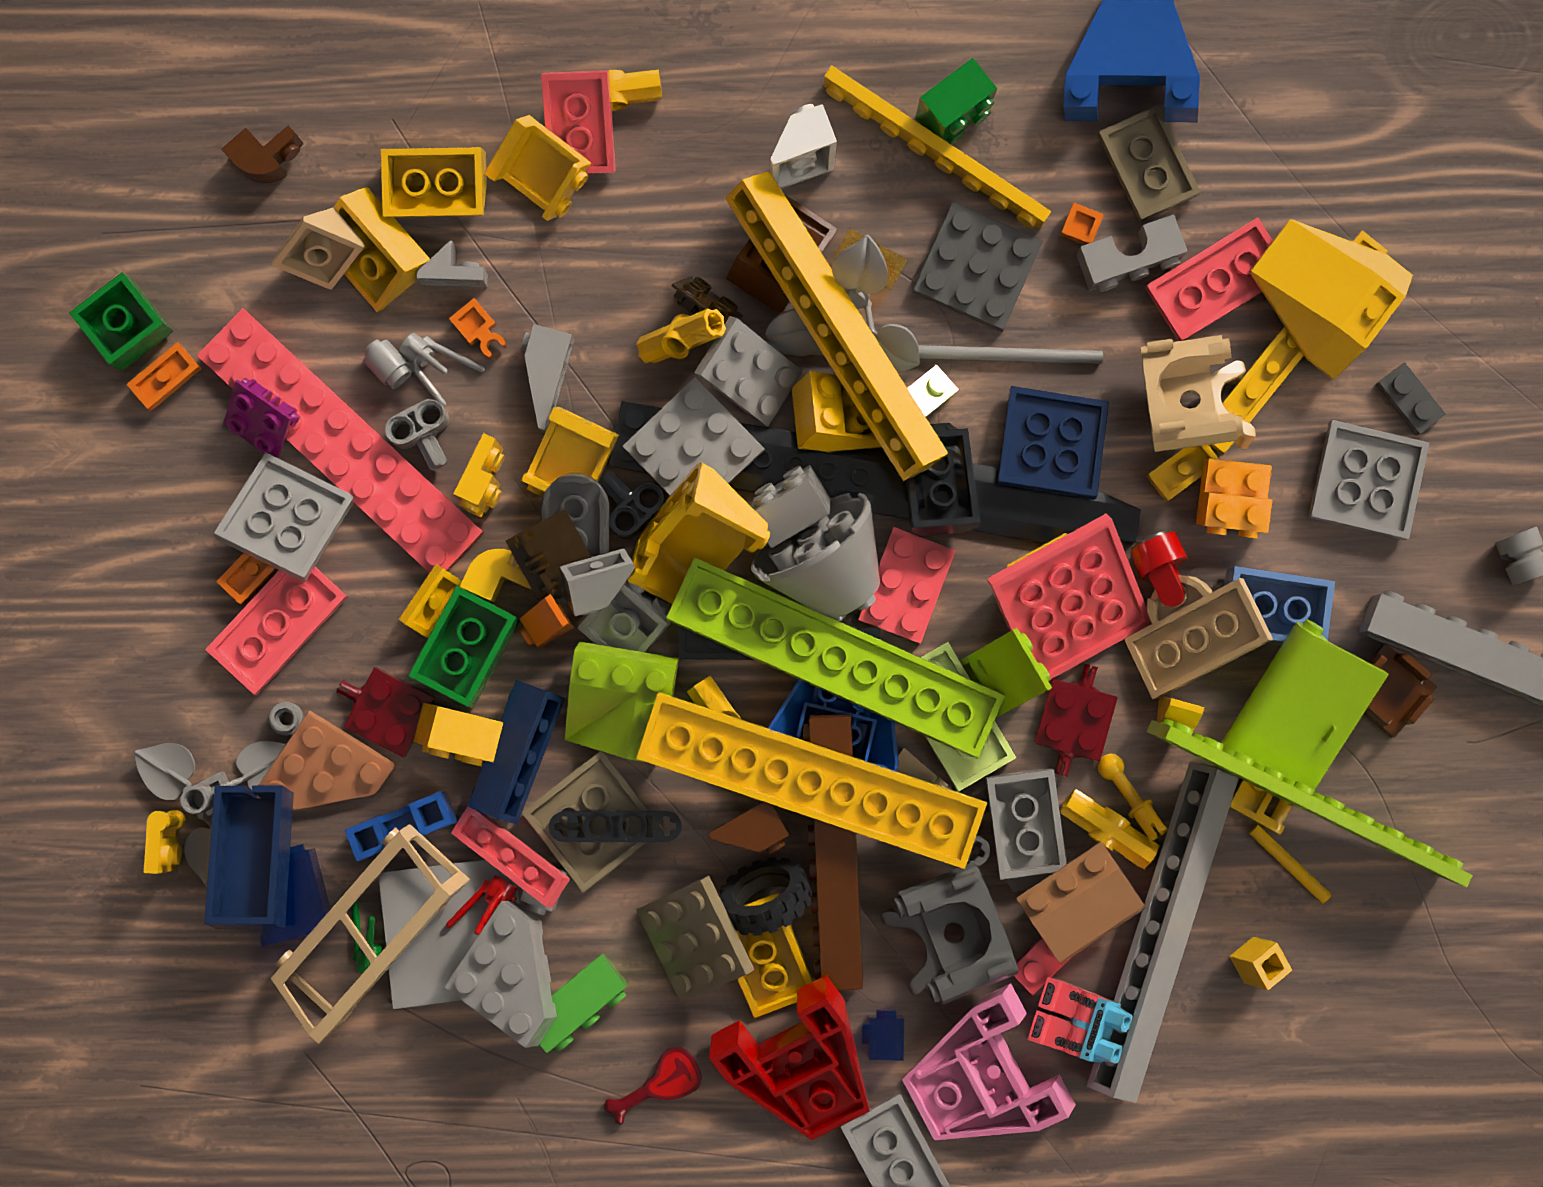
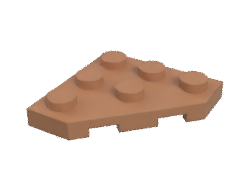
(326, 765)

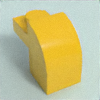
(489, 572)

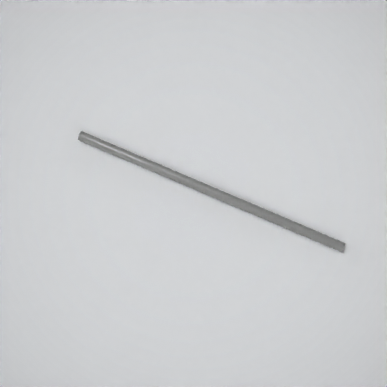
(995, 354)

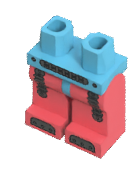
(1091, 1025)

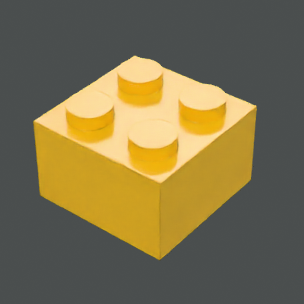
(457, 732)

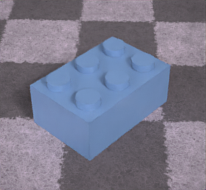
(1287, 599)

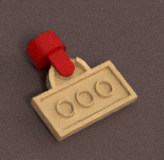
(1190, 624)

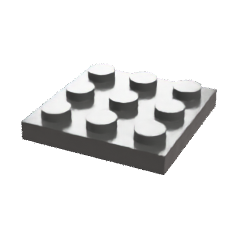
(977, 266)

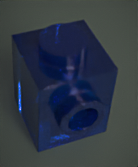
(884, 1035)

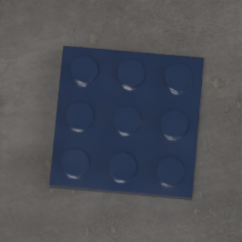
(1053, 442)

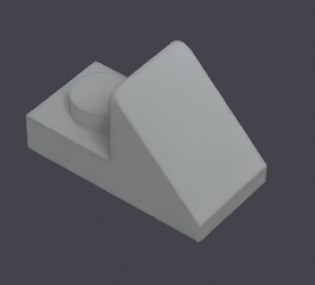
(442, 270)

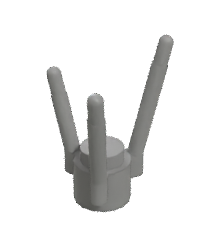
(419, 352)

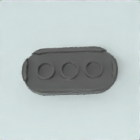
(588, 509)

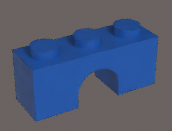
(424, 815)

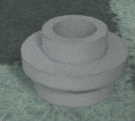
(276, 714)

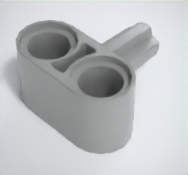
(421, 433)

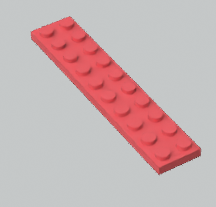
(345, 446)

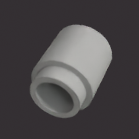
(387, 363)

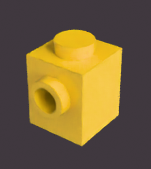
(1260, 963)

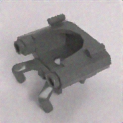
(980, 956)

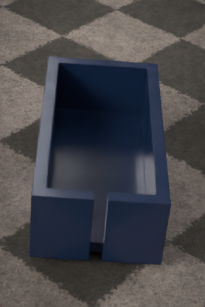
(249, 857)

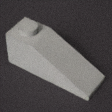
(546, 362)

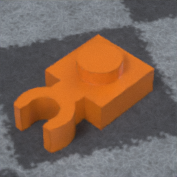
(475, 325)

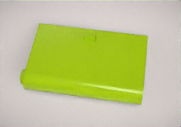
(1304, 706)

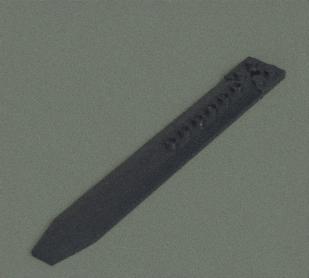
(1002, 508)

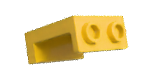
(539, 166)
(569, 447)

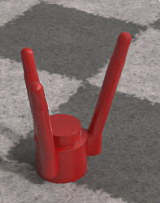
(495, 891)

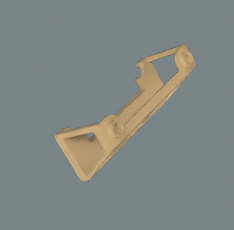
(379, 964)

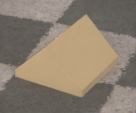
(320, 249)

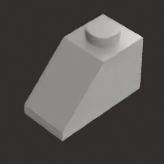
(595, 581)

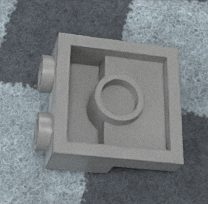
(629, 621)

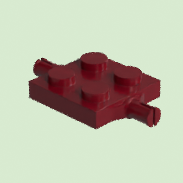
(385, 710)
(1076, 720)

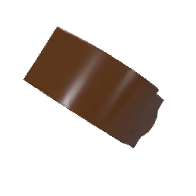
(259, 161)

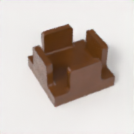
(1402, 694)

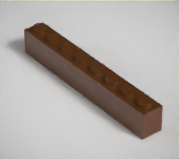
(836, 874)

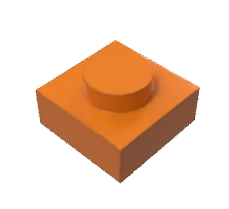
(1081, 224)

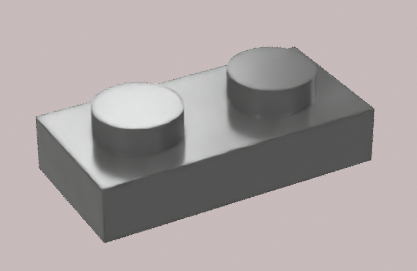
(1410, 399)

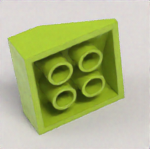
(614, 696)

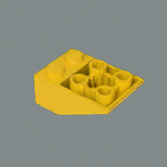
(827, 416)

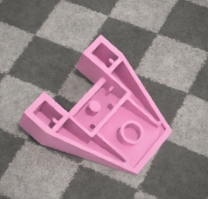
(974, 1083)

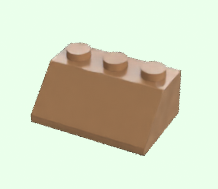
(1081, 903)

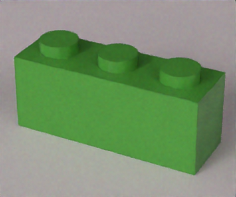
(581, 999)

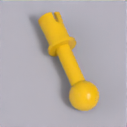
(1112, 768)

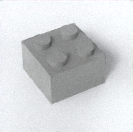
(792, 503)

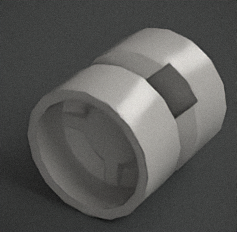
(1523, 555)

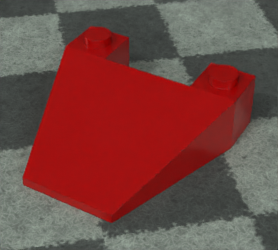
(803, 1073)

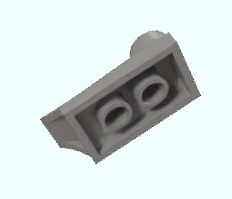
(1026, 826)

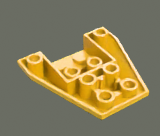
(1329, 292)

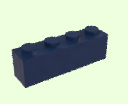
(521, 747)

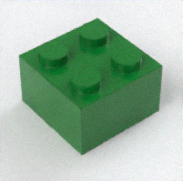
(957, 102)
(121, 322)

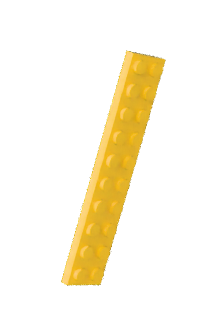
(811, 780)

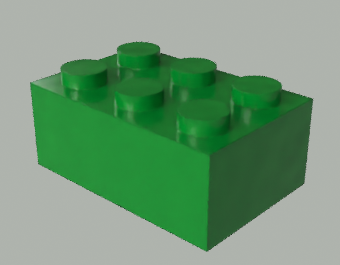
(464, 647)

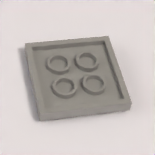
(692, 431)
(1368, 480)
(284, 517)

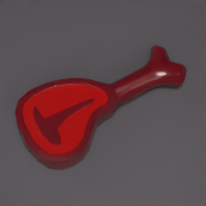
(674, 1079)

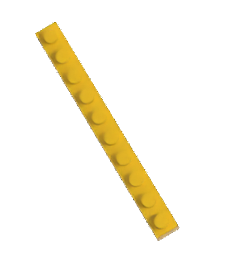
(836, 325)

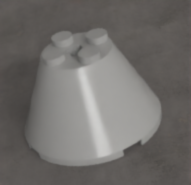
(828, 563)

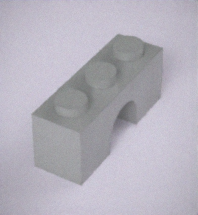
(1105, 265)

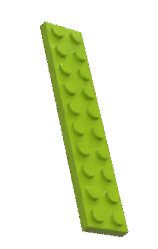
(835, 658)
(1310, 801)

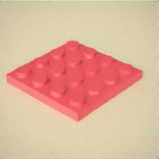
(1072, 596)

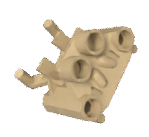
(1183, 368)

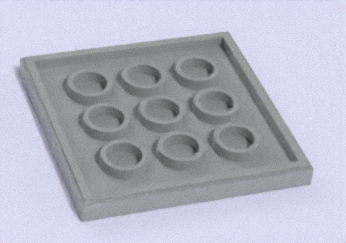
(437, 951)

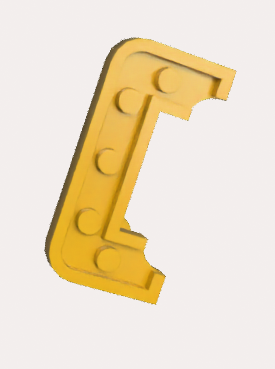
(697, 521)

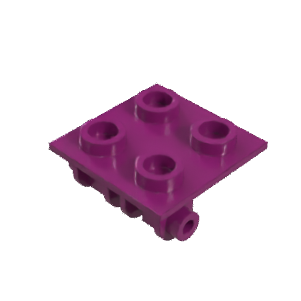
(257, 419)

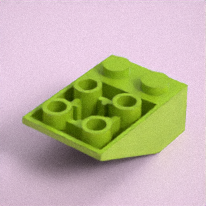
(1008, 669)

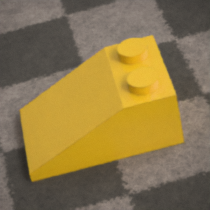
(777, 966)

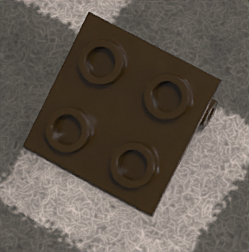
(696, 292)
(544, 549)

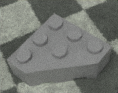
(508, 975)

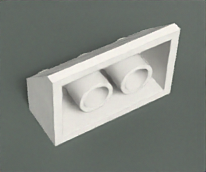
(804, 147)

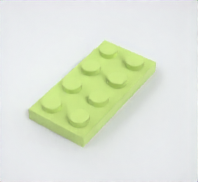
(962, 768)

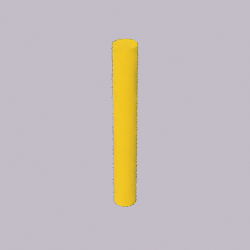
(1290, 864)

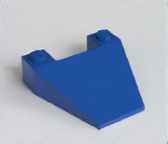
(1134, 47)

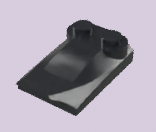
(945, 494)

